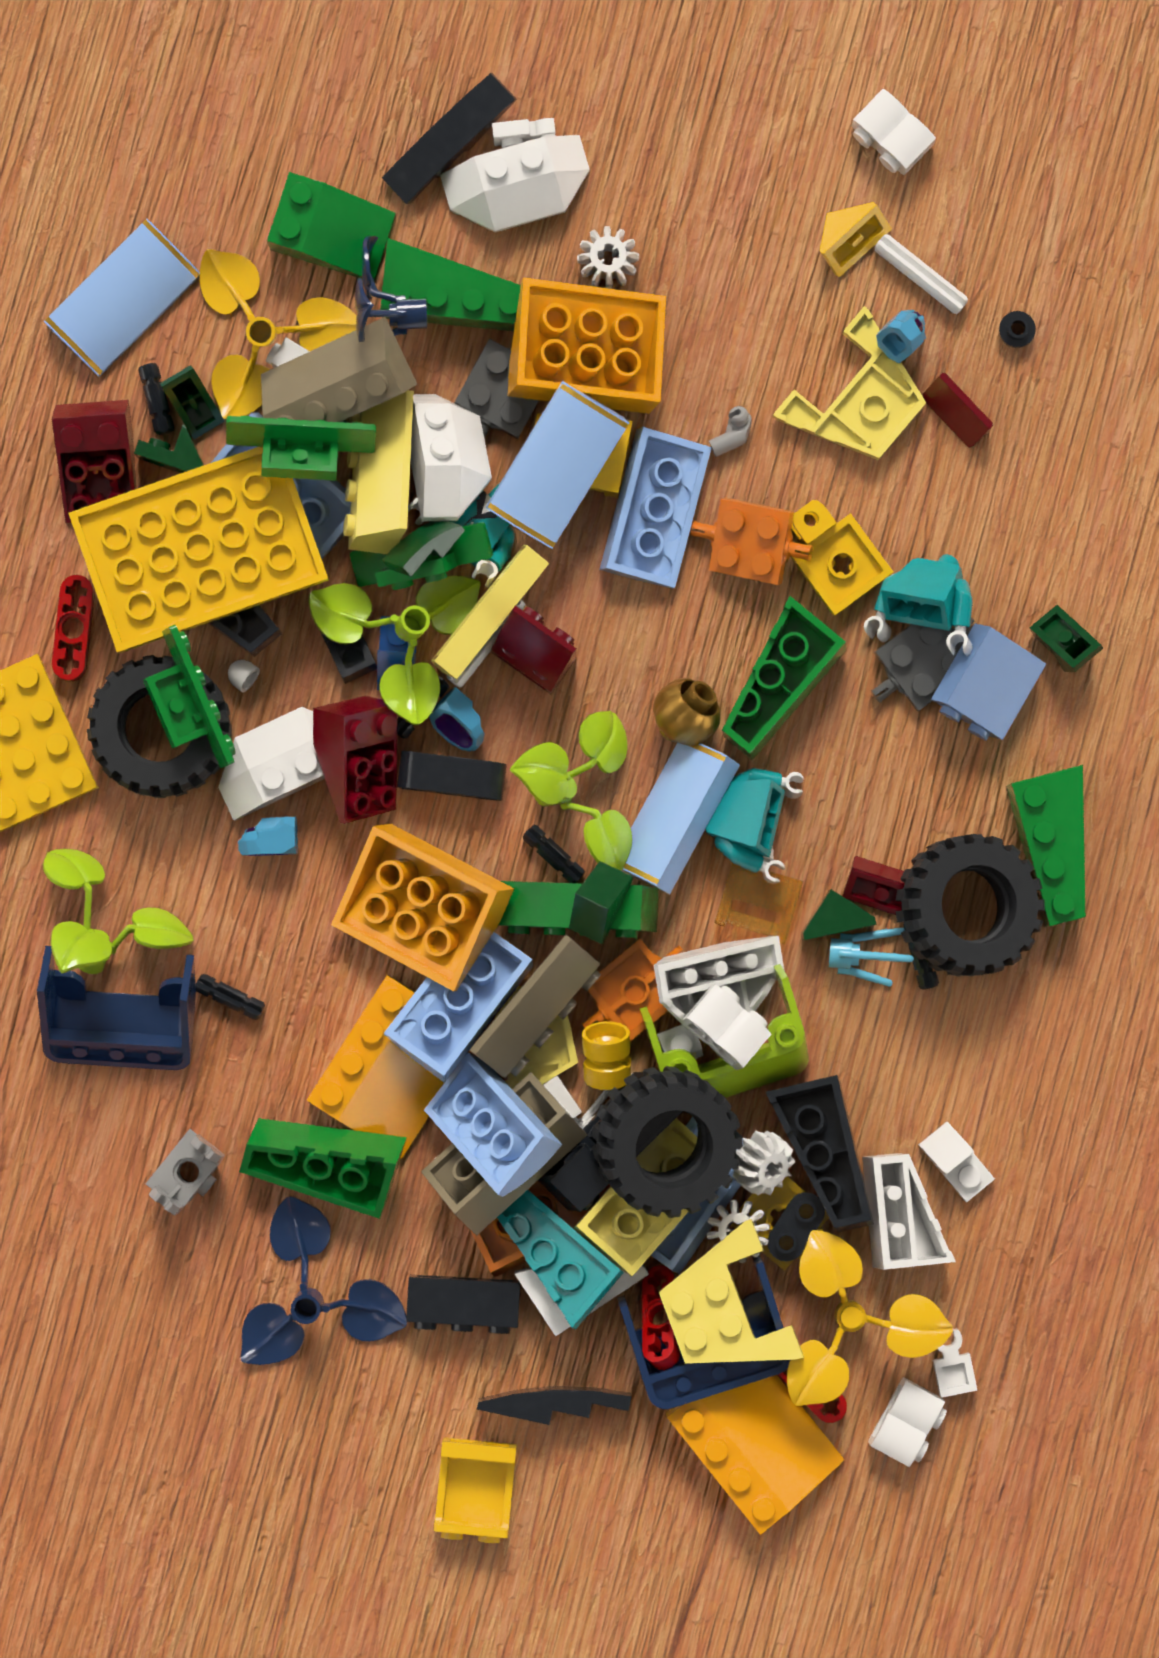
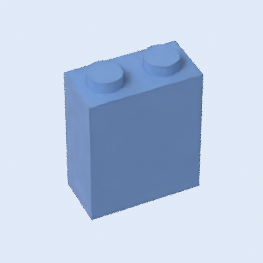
(988, 683)

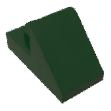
(182, 459)
(1065, 639)

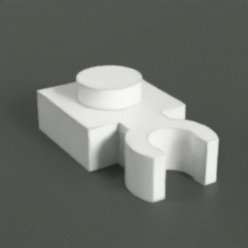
(520, 131)
(954, 1370)

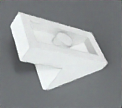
(956, 1161)

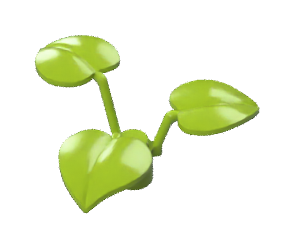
(408, 688)
(546, 777)
(88, 948)

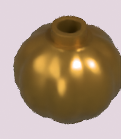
(686, 711)

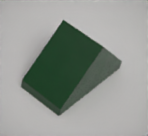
(192, 402)
(599, 901)
(834, 916)

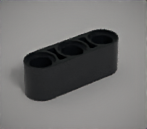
(451, 775)

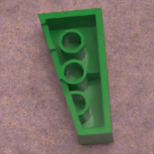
(452, 290)
(785, 673)
(1052, 837)
(551, 906)
(325, 1162)

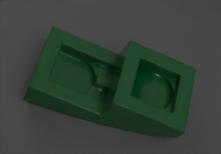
(431, 538)

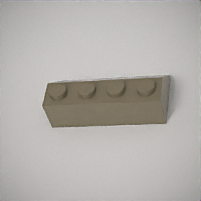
(338, 378)
(535, 1007)
(467, 1190)

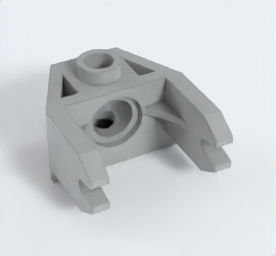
(167, 1183)

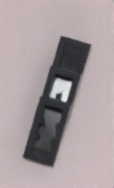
(449, 138)
(538, 1403)

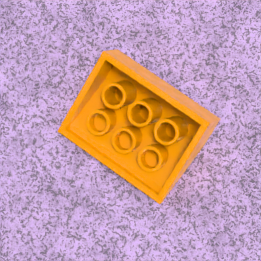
(590, 339)
(421, 905)
(373, 1081)
(758, 1447)

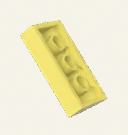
(489, 612)
(631, 1234)

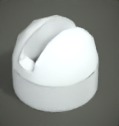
(243, 674)

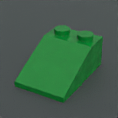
(328, 226)

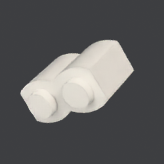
(892, 132)
(727, 1026)
(907, 1422)

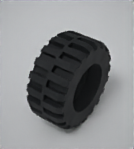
(117, 756)
(1015, 905)
(703, 1170)

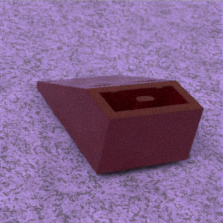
(93, 452)
(534, 648)
(358, 756)

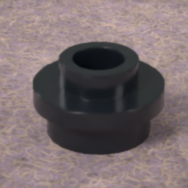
(1012, 339)

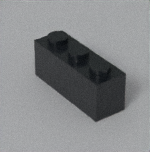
(463, 1303)

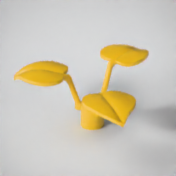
(225, 284)
(914, 1322)

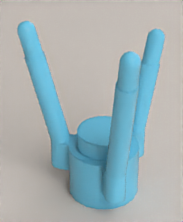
(846, 953)

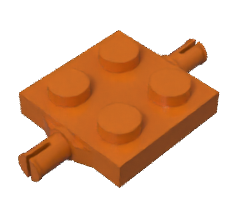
(751, 541)
(628, 986)

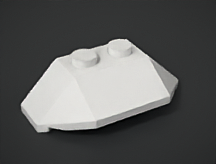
(517, 182)
(446, 457)
(271, 763)
(739, 964)

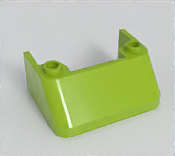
(778, 1059)

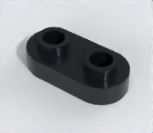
(795, 1226)

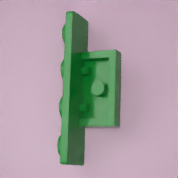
(300, 446)
(469, 548)
(183, 702)

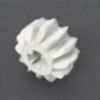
(619, 265)
(763, 1162)
(738, 1218)

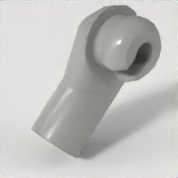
(736, 432)

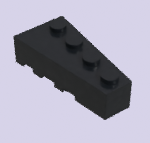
(576, 1177)

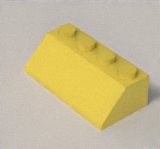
(381, 478)

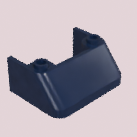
(116, 1026)
(696, 1381)

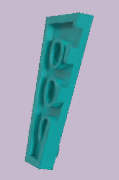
(563, 1260)

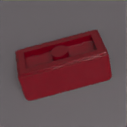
(957, 410)
(874, 885)

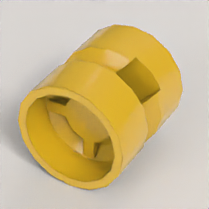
(607, 1055)

